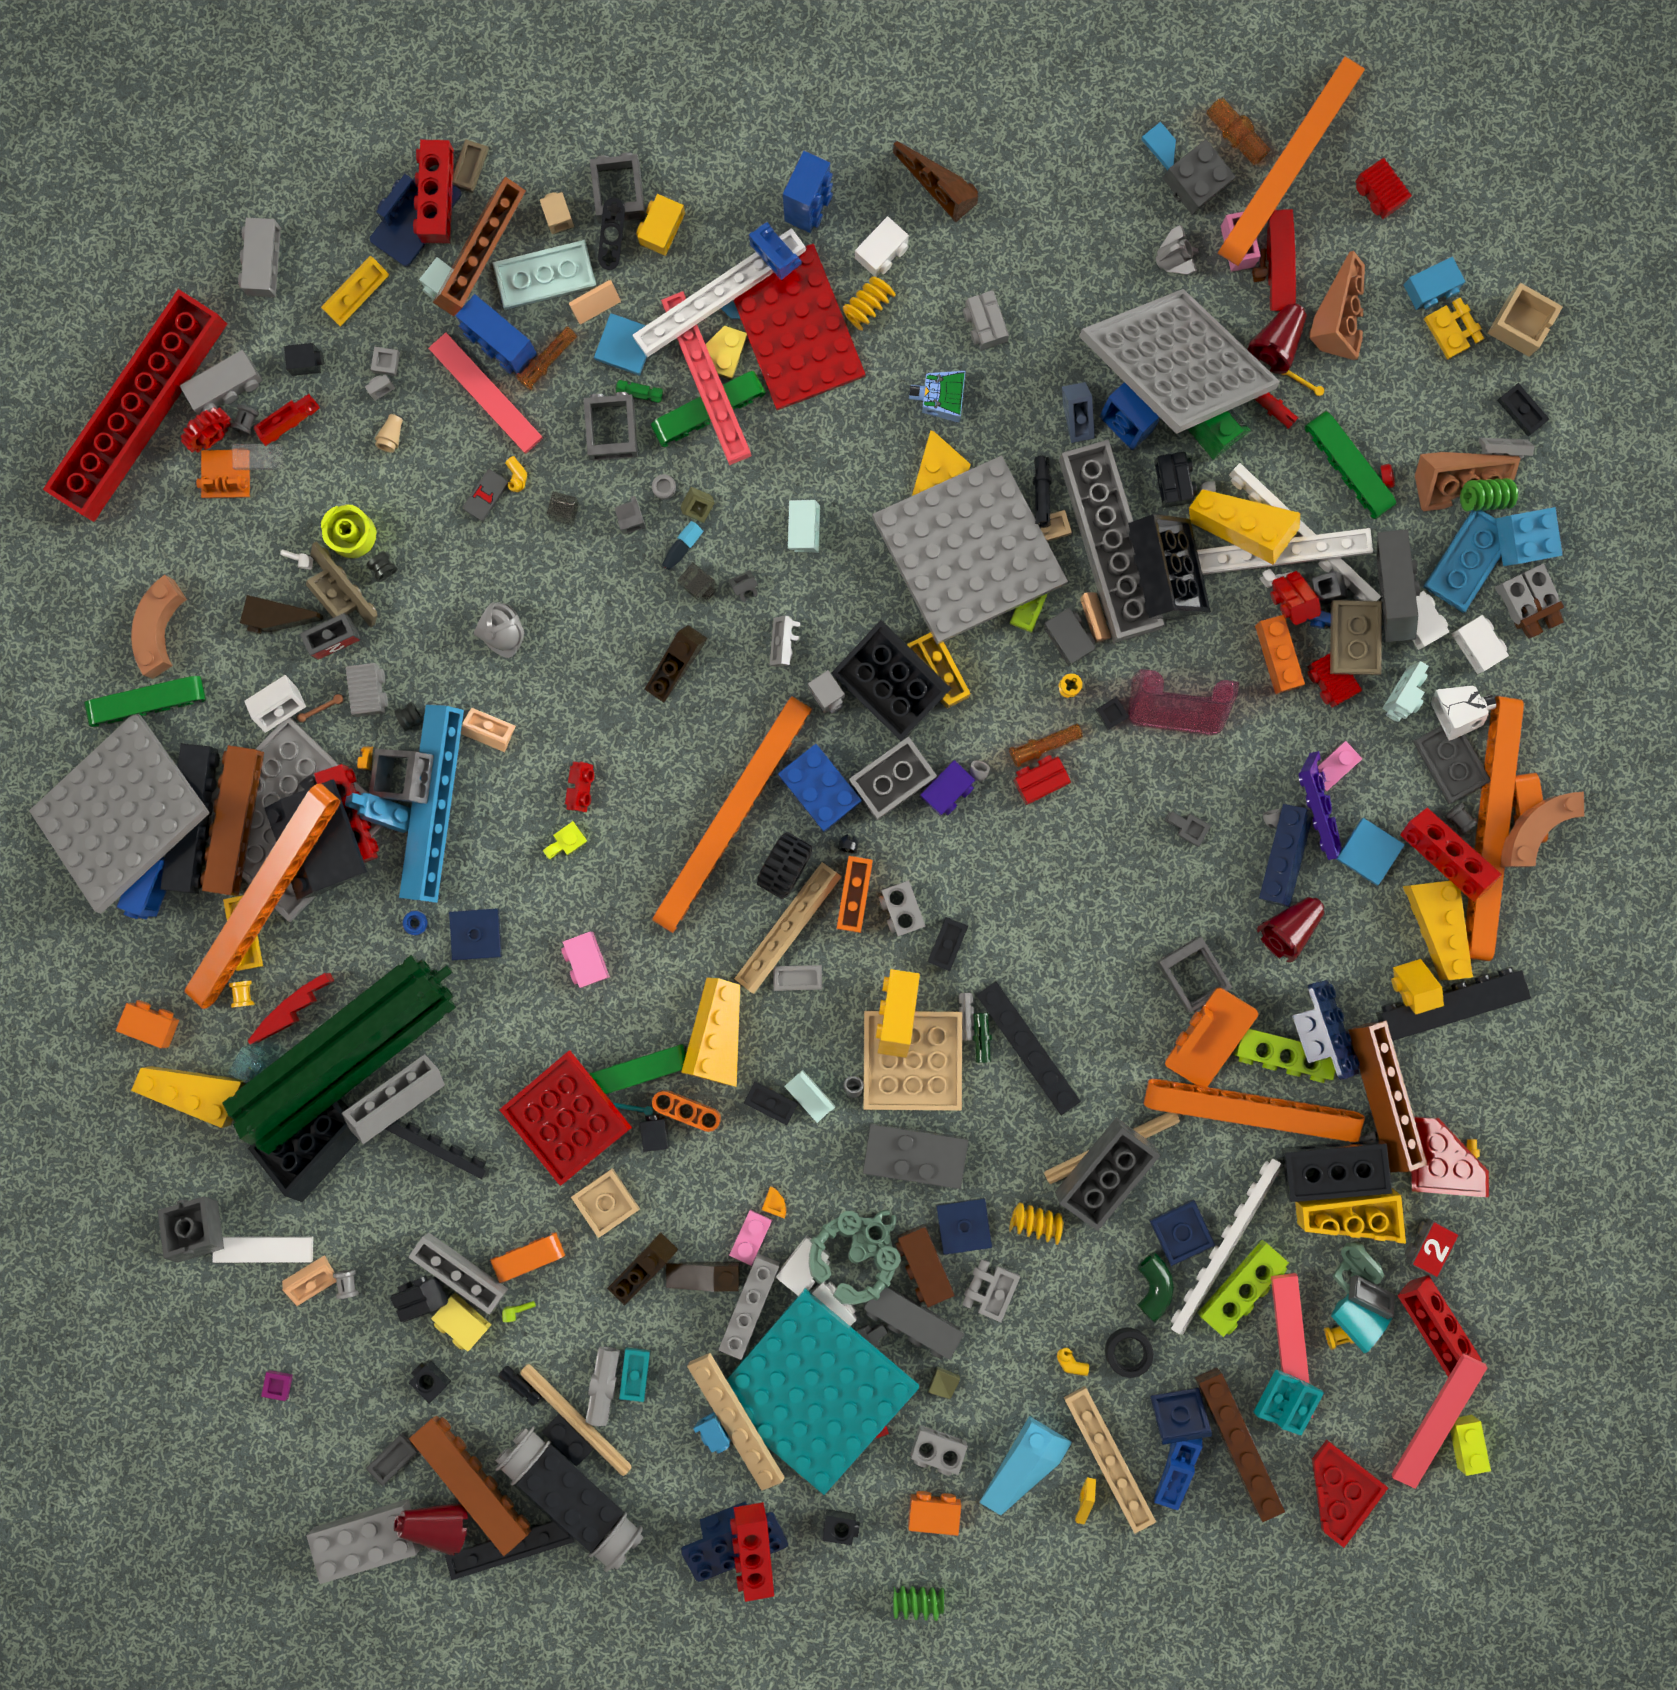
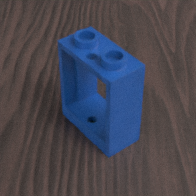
(145, 894)

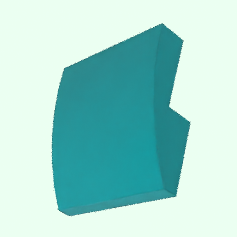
(1359, 1323)
(1288, 1402)

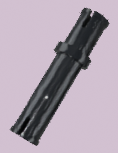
(1042, 491)

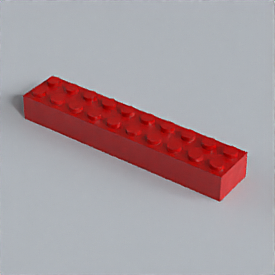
(135, 405)

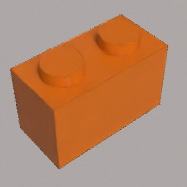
(147, 1024)
(934, 1513)

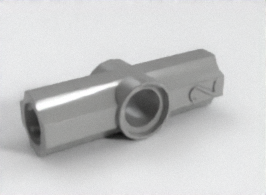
(602, 1386)

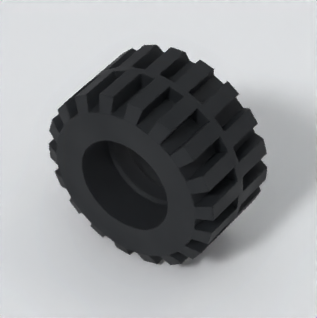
(784, 865)

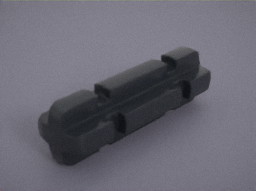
(519, 1385)

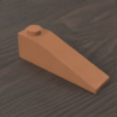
(1336, 320)
(1443, 474)

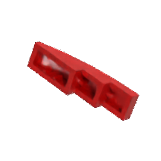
(1281, 259)
(285, 1013)

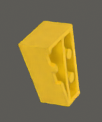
(942, 663)
(897, 1013)

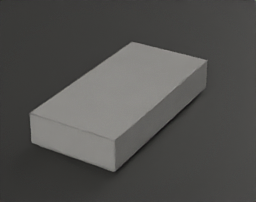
(797, 977)

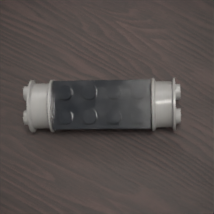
(569, 1499)

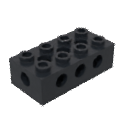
(1347, 1183)

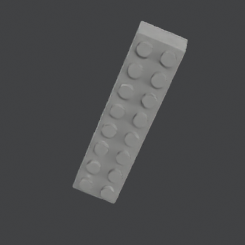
(1104, 528)

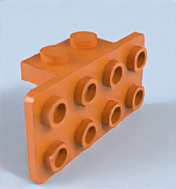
(1211, 1037)

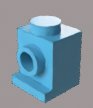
(713, 1433)

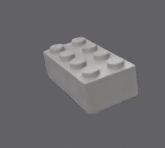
(359, 1542)

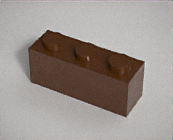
(924, 1266)

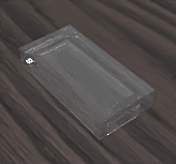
(257, 457)

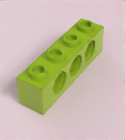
(1274, 1044)
(1229, 1291)

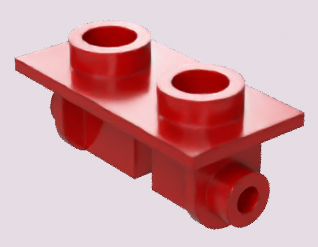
(582, 776)

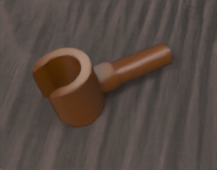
(1260, 273)

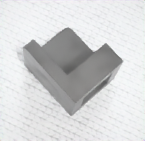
(629, 516)

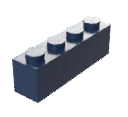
(1286, 855)

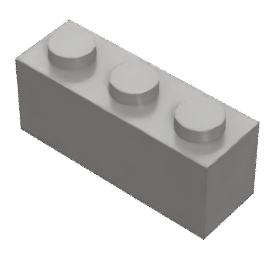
(260, 257)
(222, 383)

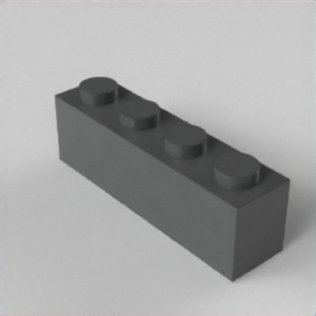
(916, 1321)

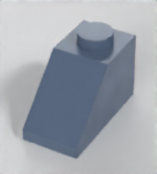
(1078, 411)

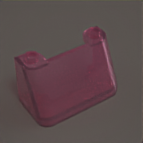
(1179, 712)

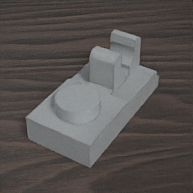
(1512, 447)
(781, 641)

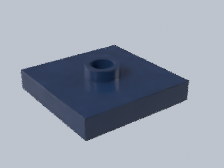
(475, 934)
(964, 1226)
(1182, 1232)
(1180, 1416)

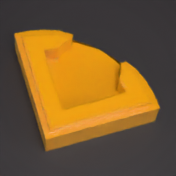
(365, 761)
(774, 1203)

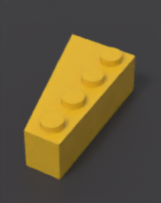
(1245, 523)
(1443, 927)
(714, 1038)
(189, 1092)
(1357, 1217)

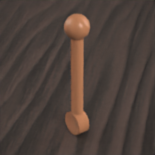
(338, 699)

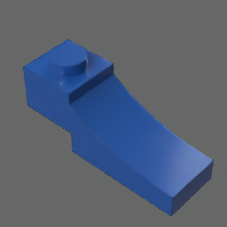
(1178, 1473)

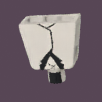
(1461, 709)

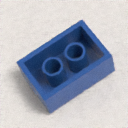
(807, 192)
(495, 335)
(1129, 416)
(819, 787)

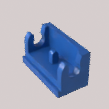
(773, 250)

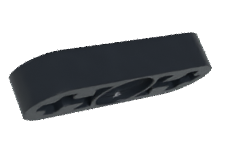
(619, 216)

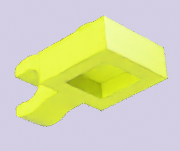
(567, 839)

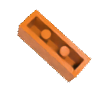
(1279, 654)
(854, 894)

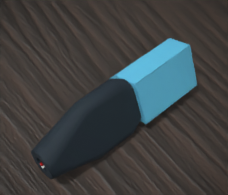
(685, 541)

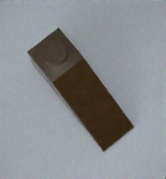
(272, 616)
(703, 1276)

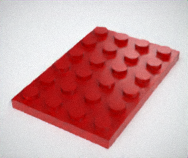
(799, 333)

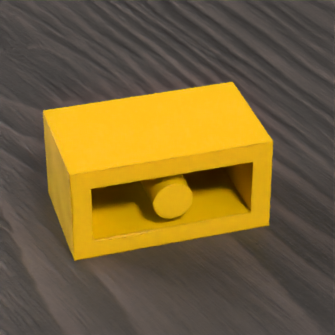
(660, 224)
(1417, 986)

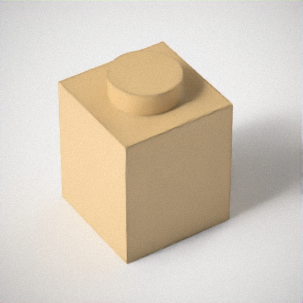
(556, 212)

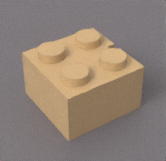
(1525, 320)

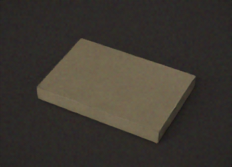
(1356, 637)

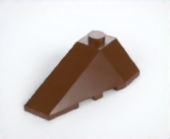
(944, 186)

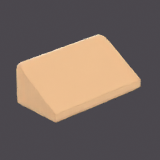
(594, 302)
(1095, 616)
(487, 729)
(309, 1281)

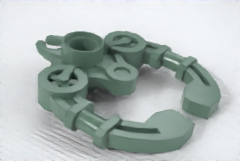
(862, 1247)

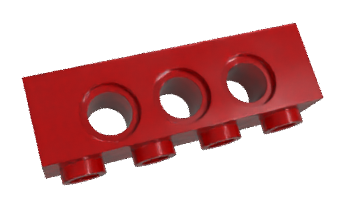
(430, 154)
(346, 777)
(1450, 854)
(1436, 1322)
(753, 1551)

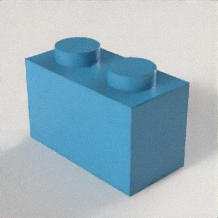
(1434, 283)

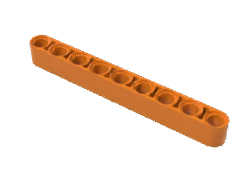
(1254, 1110)

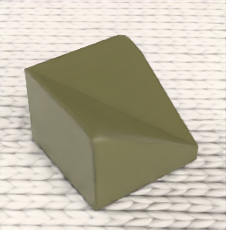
(697, 504)
(943, 1383)

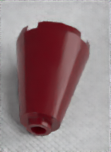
(1279, 339)
(1292, 928)
(434, 1527)

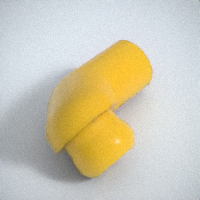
(519, 475)
(1069, 1363)

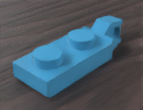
(380, 811)

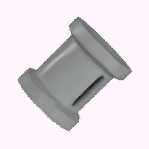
(345, 1284)

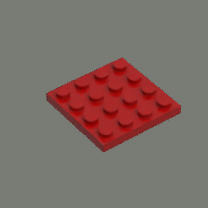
(565, 1118)

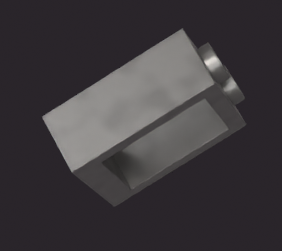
(633, 210)
(616, 450)
(414, 790)
(1180, 954)

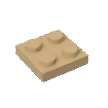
(605, 1203)

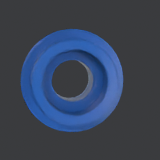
(415, 915)

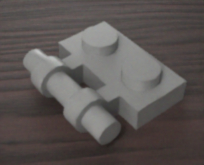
(998, 1293)

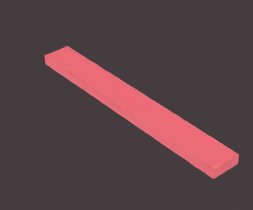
(710, 389)

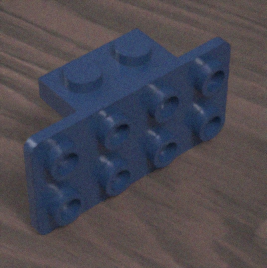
(397, 212)
(1324, 1032)
(715, 1551)

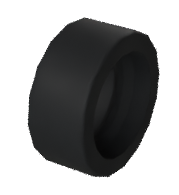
(1145, 1363)

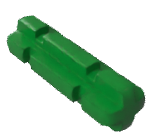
(640, 391)

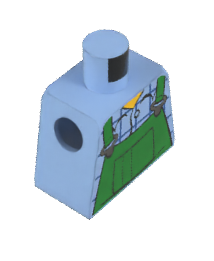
(941, 394)

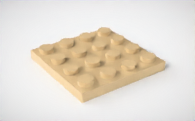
(928, 1075)

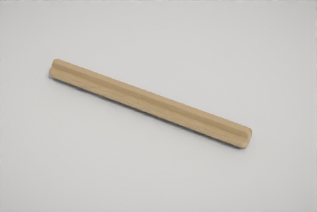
(1146, 1130)
(575, 1419)

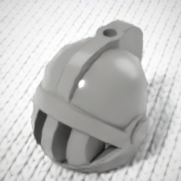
(500, 629)

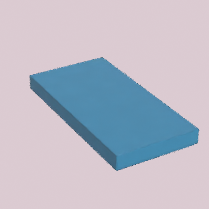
(1466, 561)

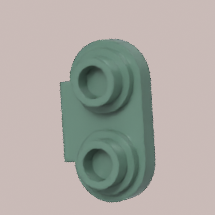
(1359, 1263)

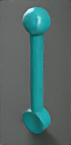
(648, 1110)

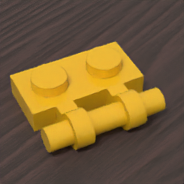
(1447, 331)

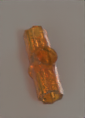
(1238, 131)

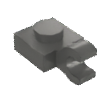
(1190, 829)

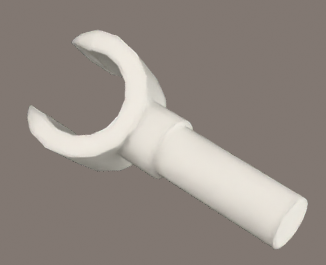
(304, 560)
(1269, 576)

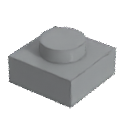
(385, 361)
(379, 386)

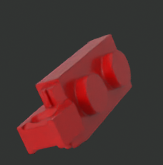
(285, 418)

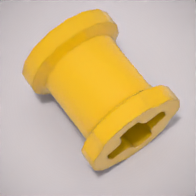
(1067, 678)
(241, 994)
(1336, 1336)

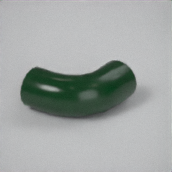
(1160, 1286)

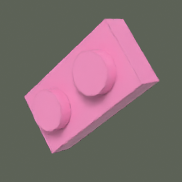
(1338, 764)
(750, 1237)

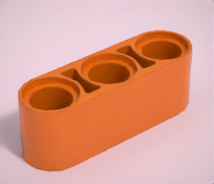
(1527, 794)
(674, 1112)
(527, 1258)

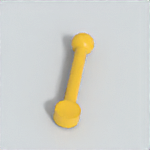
(1317, 390)

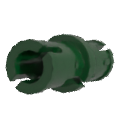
(982, 1037)

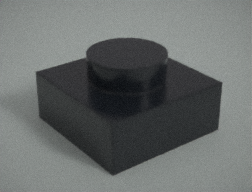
(1112, 713)

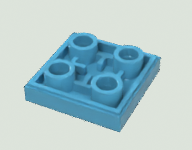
(619, 347)
(1370, 851)

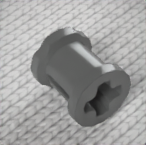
(244, 419)
(1461, 818)

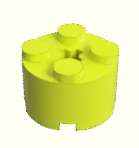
(349, 517)

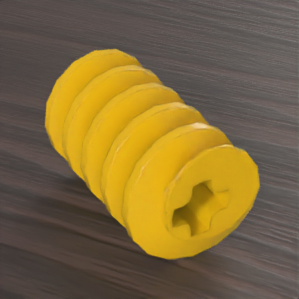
(866, 301)
(1037, 1222)

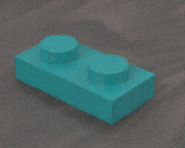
(634, 1374)

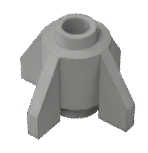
(1175, 253)

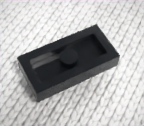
(1523, 409)
(947, 944)
(770, 1103)
(567, 1440)

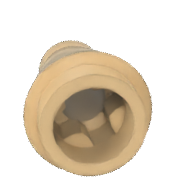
(389, 435)

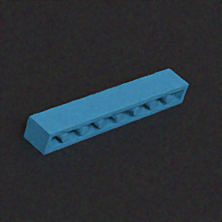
(430, 821)

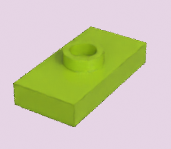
(1027, 614)

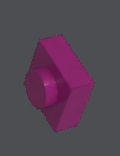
(277, 1385)

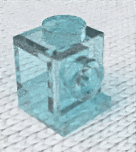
(248, 1063)

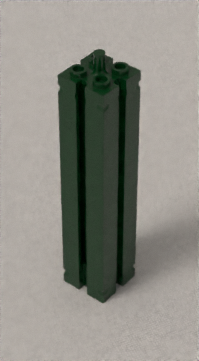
(340, 1054)

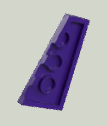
(1321, 806)

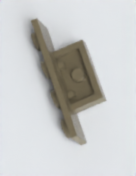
(335, 590)

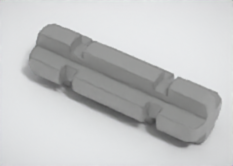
(967, 1015)

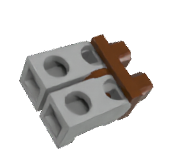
(1531, 599)

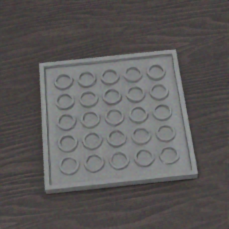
(1179, 360)
(969, 549)
(287, 760)
(118, 812)

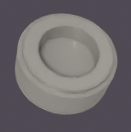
(663, 486)

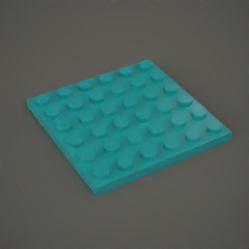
(818, 1391)

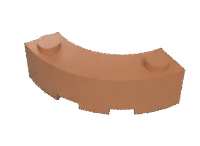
(150, 625)
(1533, 825)

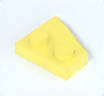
(726, 350)

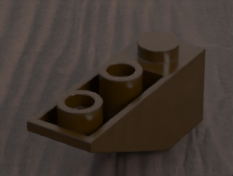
(675, 662)
(642, 1269)

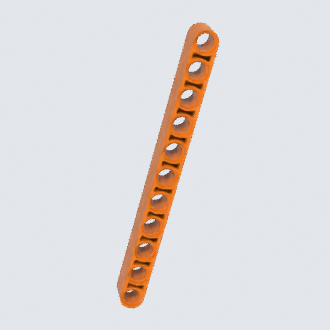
(1291, 161)
(731, 814)
(1494, 821)
(262, 895)

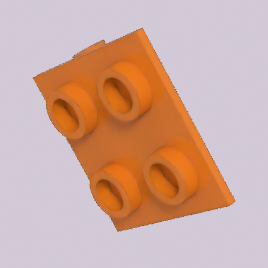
(220, 478)

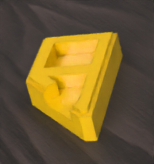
(1086, 1499)

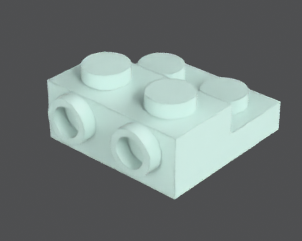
(1406, 696)

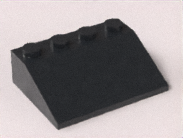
(1168, 567)
(891, 680)
(333, 857)
(309, 1154)

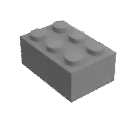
(892, 778)

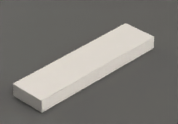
(265, 1249)

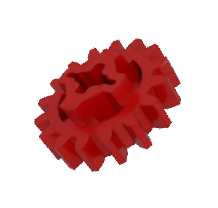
(205, 430)

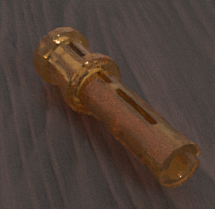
(540, 369)
(1035, 748)

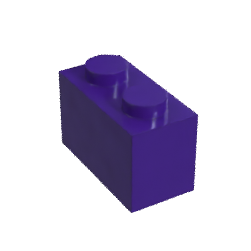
(947, 789)

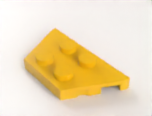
(938, 464)

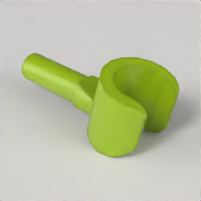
(509, 1312)

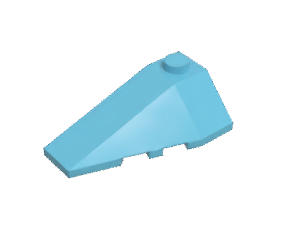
(1027, 1462)

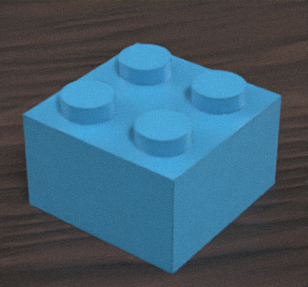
(1529, 536)

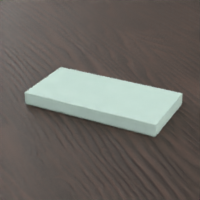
(544, 274)

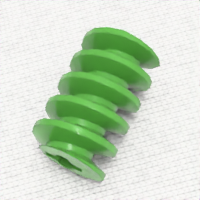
(1488, 494)
(918, 1603)

